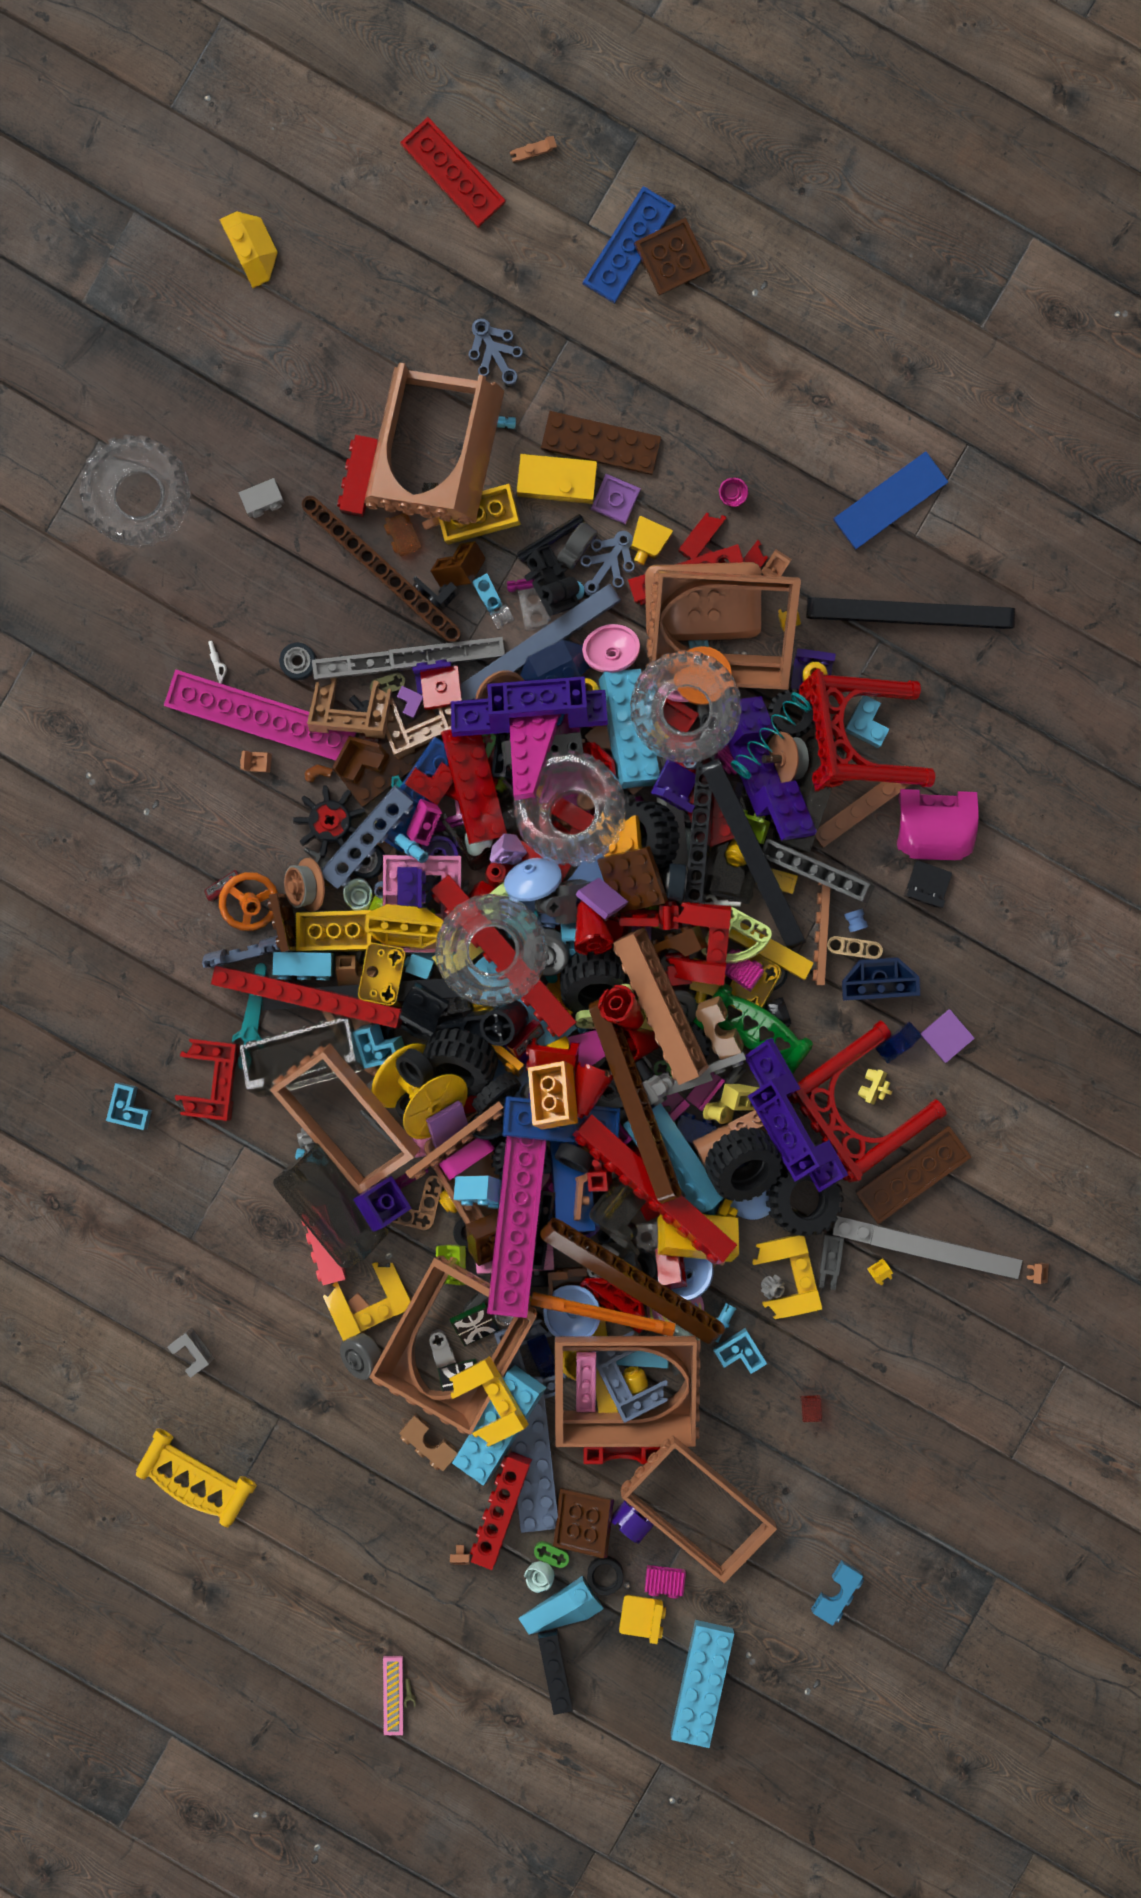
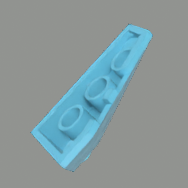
(565, 1607)

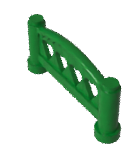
(751, 1037)

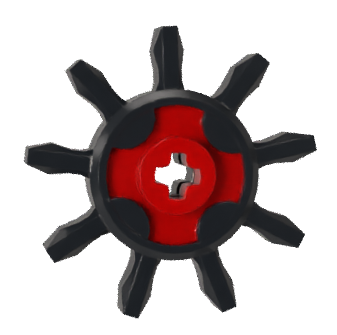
(318, 818)

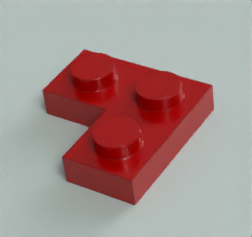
(431, 787)

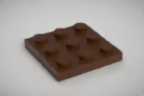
(672, 256)
(634, 877)
(283, 922)
(583, 1523)

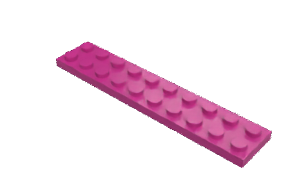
(251, 714)
(516, 1227)

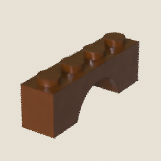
(686, 942)

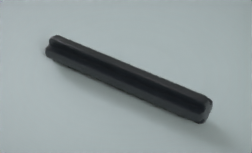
(551, 537)

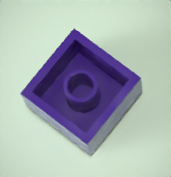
(382, 1203)

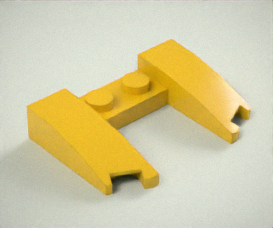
(796, 1250)
(353, 1324)
(511, 1416)

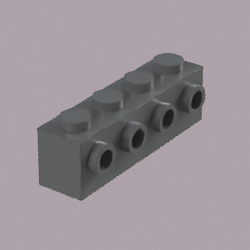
(560, 743)

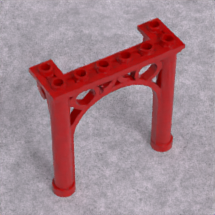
(835, 769)
(886, 1144)

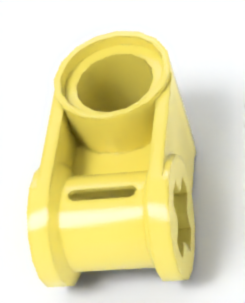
(718, 1112)

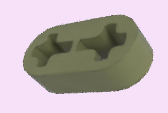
(389, 679)

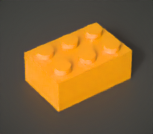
(552, 1095)

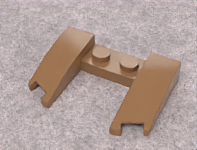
(325, 718)
(404, 740)

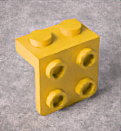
(642, 1617)

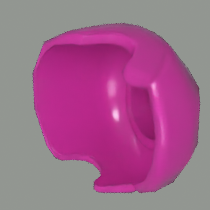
(733, 492)

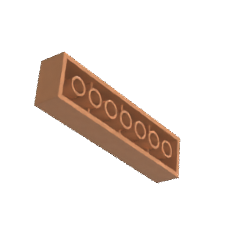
(660, 1005)

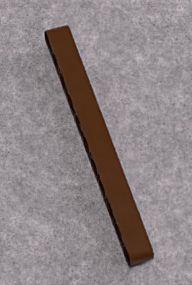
(376, 562)
(637, 1107)
(632, 1281)

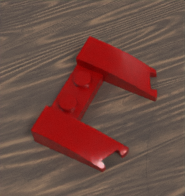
(696, 542)
(572, 815)
(713, 968)
(225, 1059)

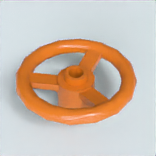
(248, 909)

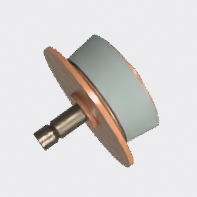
(788, 755)
(305, 885)

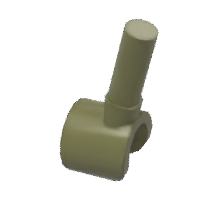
(409, 1696)

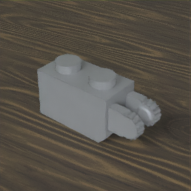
(657, 1088)

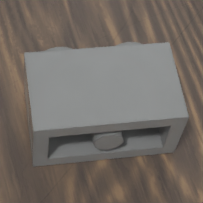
(262, 498)

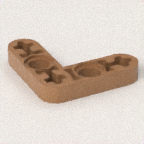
(423, 1210)

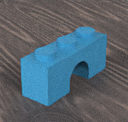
(831, 1607)

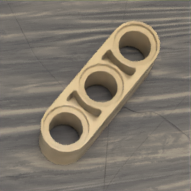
(863, 947)

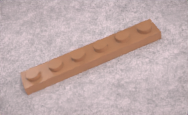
(857, 811)
(821, 935)
(449, 1146)

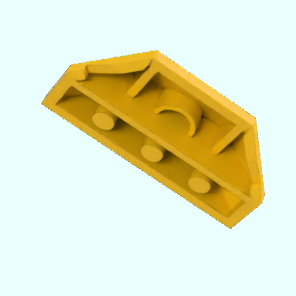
(251, 245)
(403, 925)

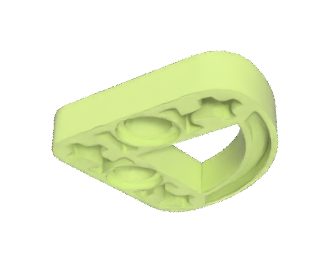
(754, 950)

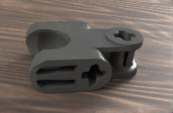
(562, 902)

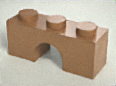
(350, 971)
(724, 1042)
(439, 1455)

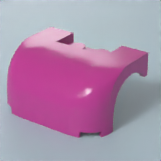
(937, 825)

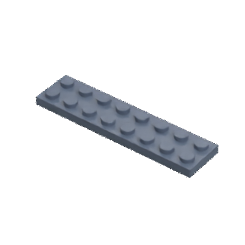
(537, 1498)

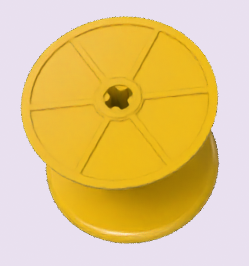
(424, 1100)

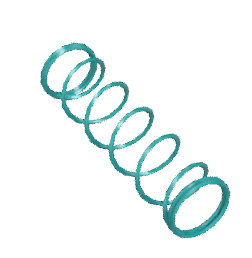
(796, 702)

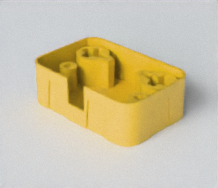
(373, 987)
(763, 987)

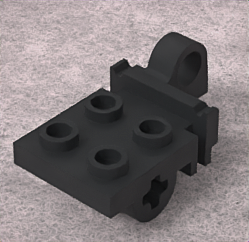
(550, 582)

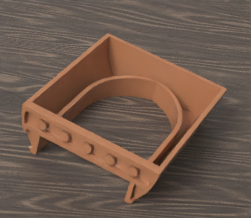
(462, 490)
(747, 670)
(397, 1363)
(650, 1429)

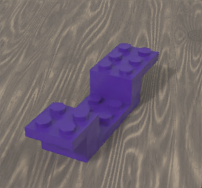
(529, 699)
(764, 787)
(784, 1125)

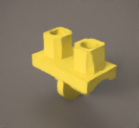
(872, 1093)

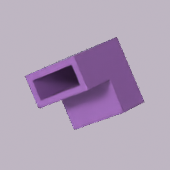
(413, 700)

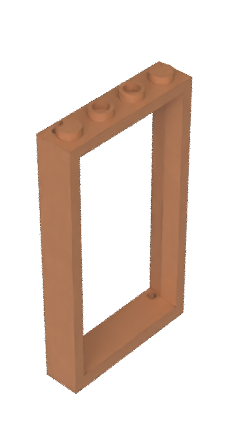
(365, 1097)
(741, 1555)

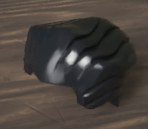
(779, 1009)

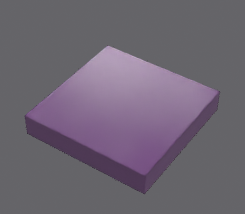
(615, 499)
(601, 898)
(947, 1036)
(446, 1123)

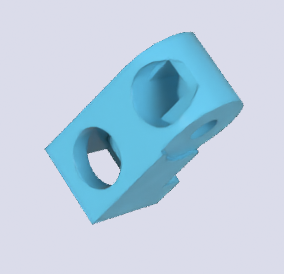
(487, 592)

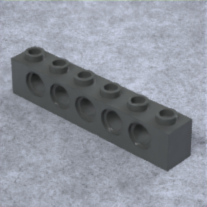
(817, 871)

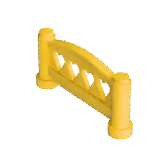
(162, 1452)

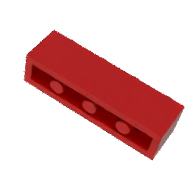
(358, 475)

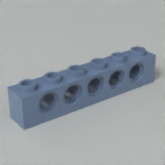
(394, 796)

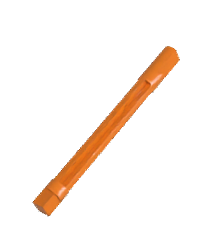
(562, 1305)

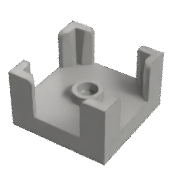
(195, 1348)

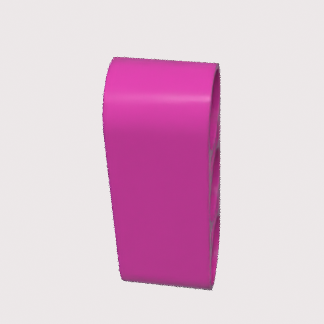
(466, 1157)

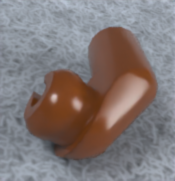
(317, 770)

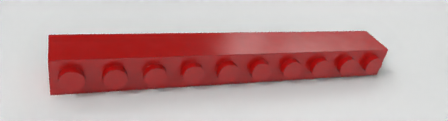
(502, 954)
(306, 996)
(632, 1172)

